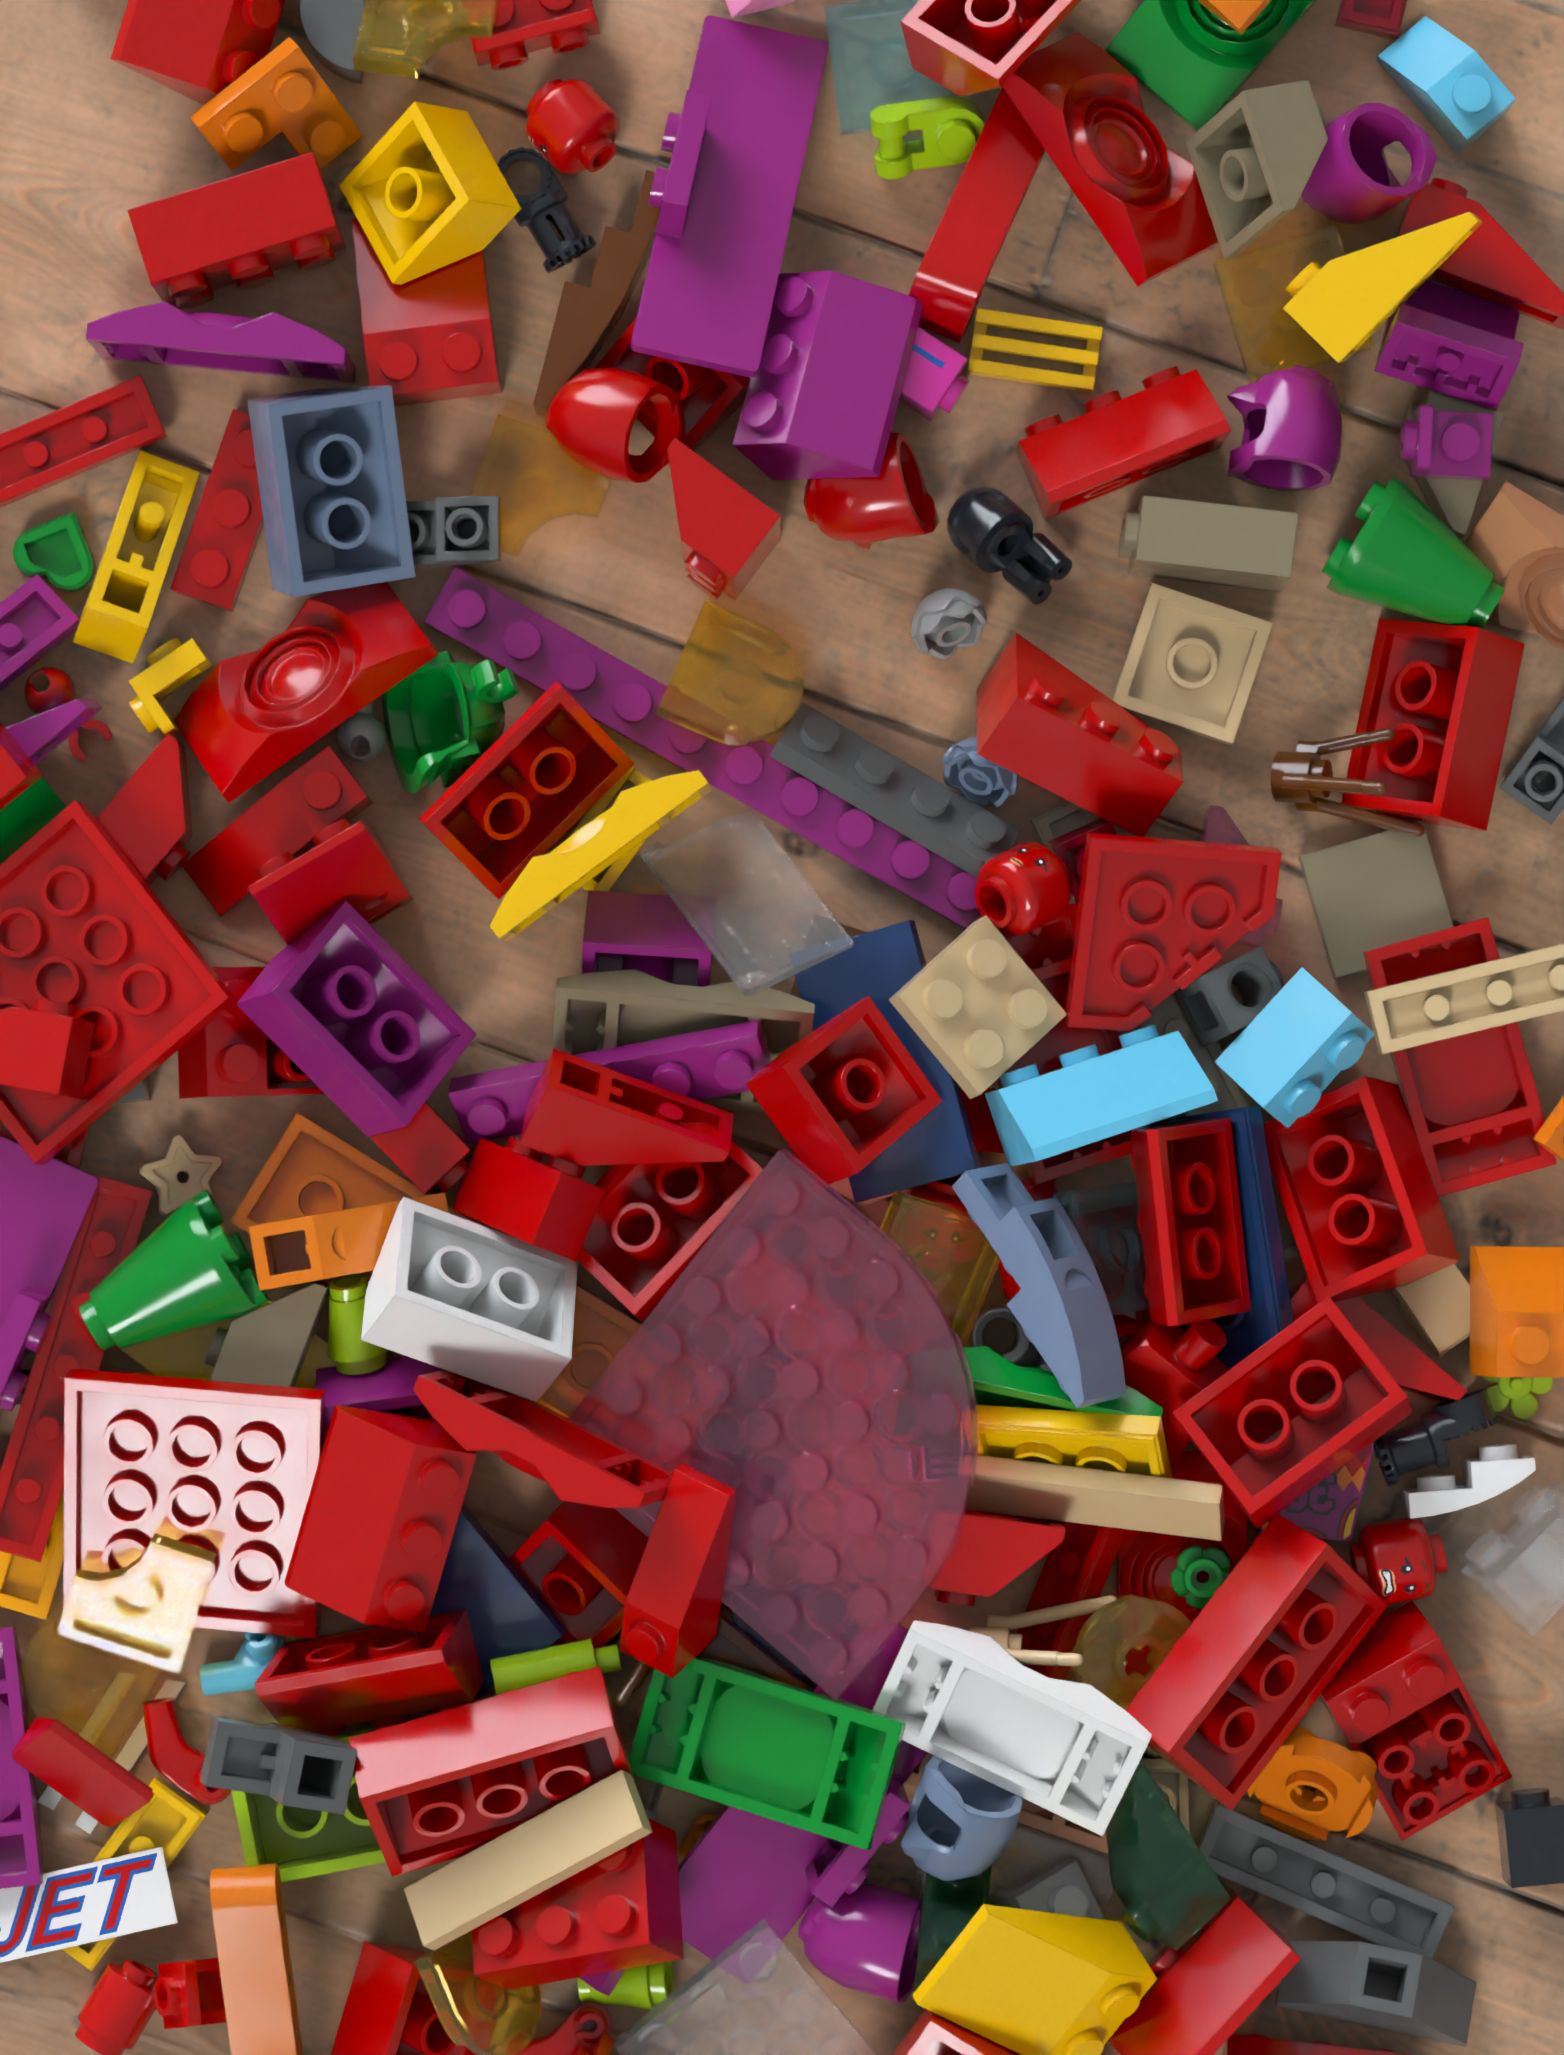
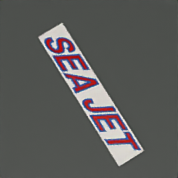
(86, 1905)

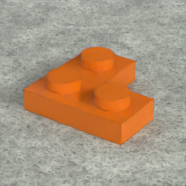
(273, 98)

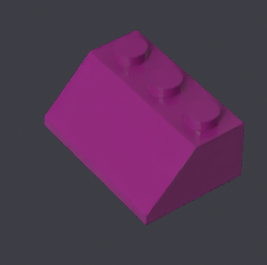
(827, 377)
(357, 1020)

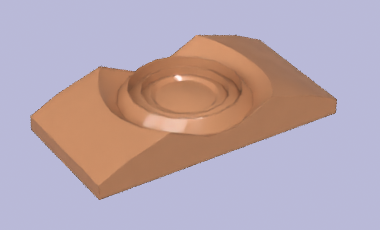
(1525, 551)

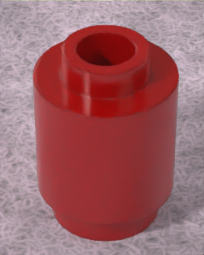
(118, 2008)

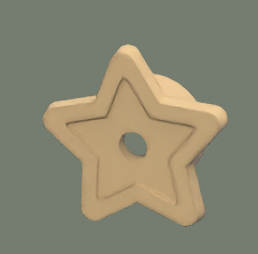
(179, 1159)

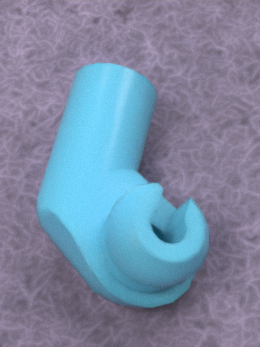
(244, 1669)

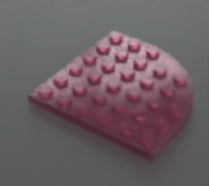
(824, 1392)

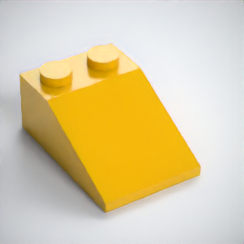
(1361, 290)
(1039, 1980)

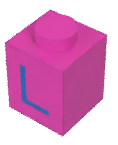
(933, 376)

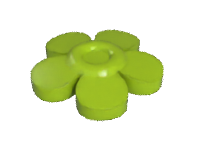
(1517, 1392)

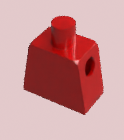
(1172, 1369)

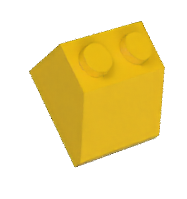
(429, 192)

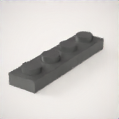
(892, 791)
(1323, 1883)

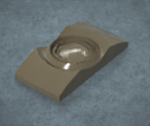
(634, 1007)

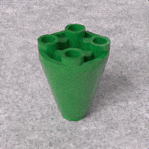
(1411, 562)
(175, 1280)

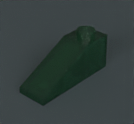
(1159, 1867)

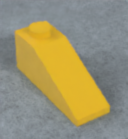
(136, 557)

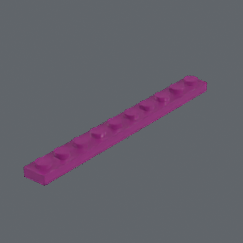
(628, 705)

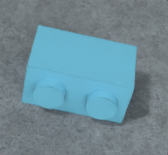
(1295, 1048)

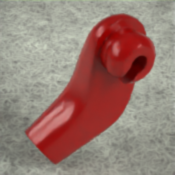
(173, 1754)
(576, 2031)

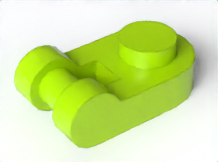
(948, 132)

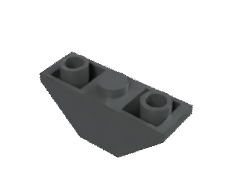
(1379, 1989)

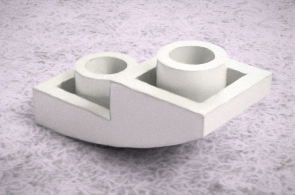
(1484, 1478)

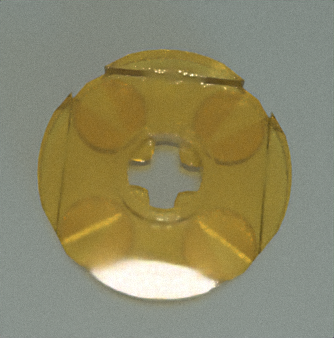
(1113, 1632)

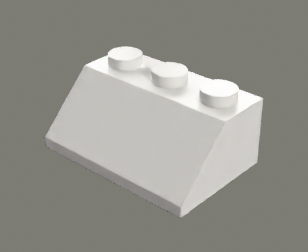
(471, 1301)

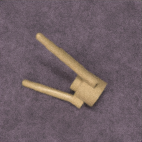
(999, 1629)

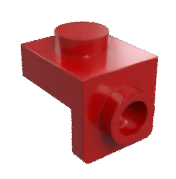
(190, 1993)

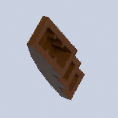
(590, 313)

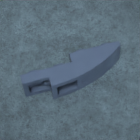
(1060, 1290)

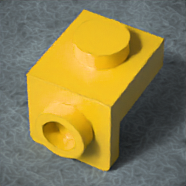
(169, 670)

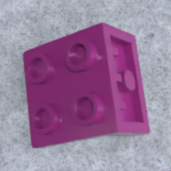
(1452, 344)

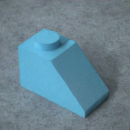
(1446, 82)

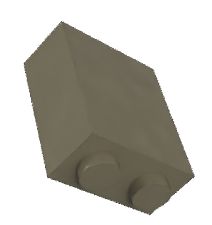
(1209, 543)

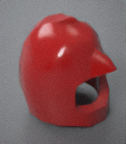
(596, 416)
(874, 507)

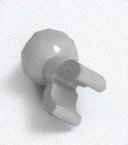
(362, 731)

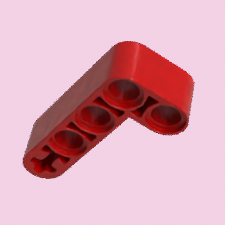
(976, 221)

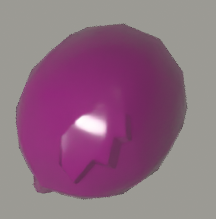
(1352, 173)
(1288, 431)
(865, 1940)

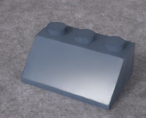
(331, 489)

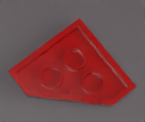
(1159, 919)

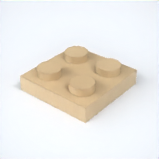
(1191, 664)
(978, 1007)

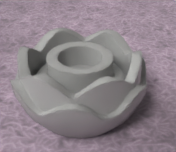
(947, 622)

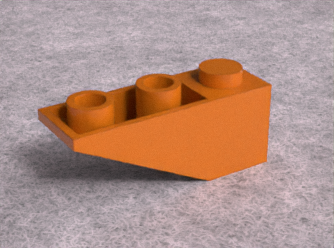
(325, 1243)

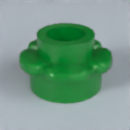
(1191, 1562)

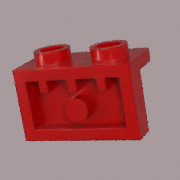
(533, 26)

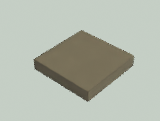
(1373, 895)

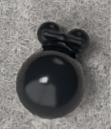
(1001, 538)

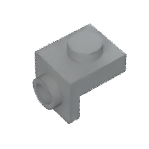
(1054, 1891)

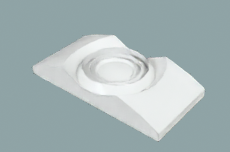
(1011, 1725)

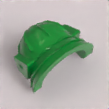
(444, 718)

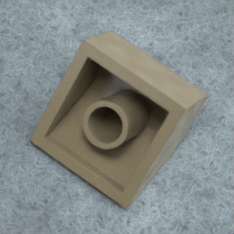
(1257, 160)

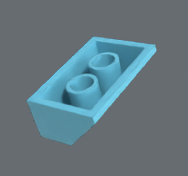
(1097, 1095)

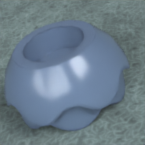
(976, 776)

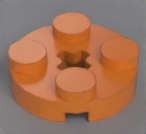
(1343, 1784)

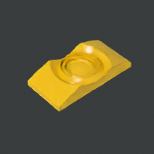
(594, 848)

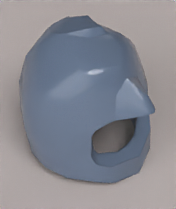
(958, 1822)

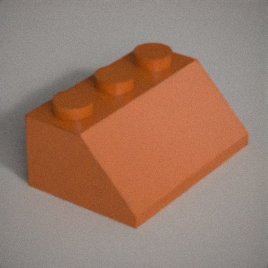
(1517, 1311)

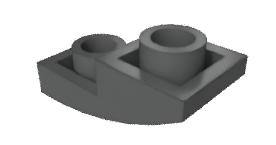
(455, 530)
(1539, 771)

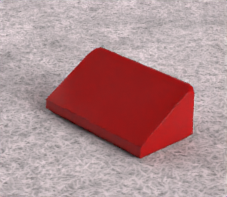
(80, 1772)

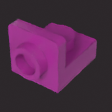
(1448, 444)

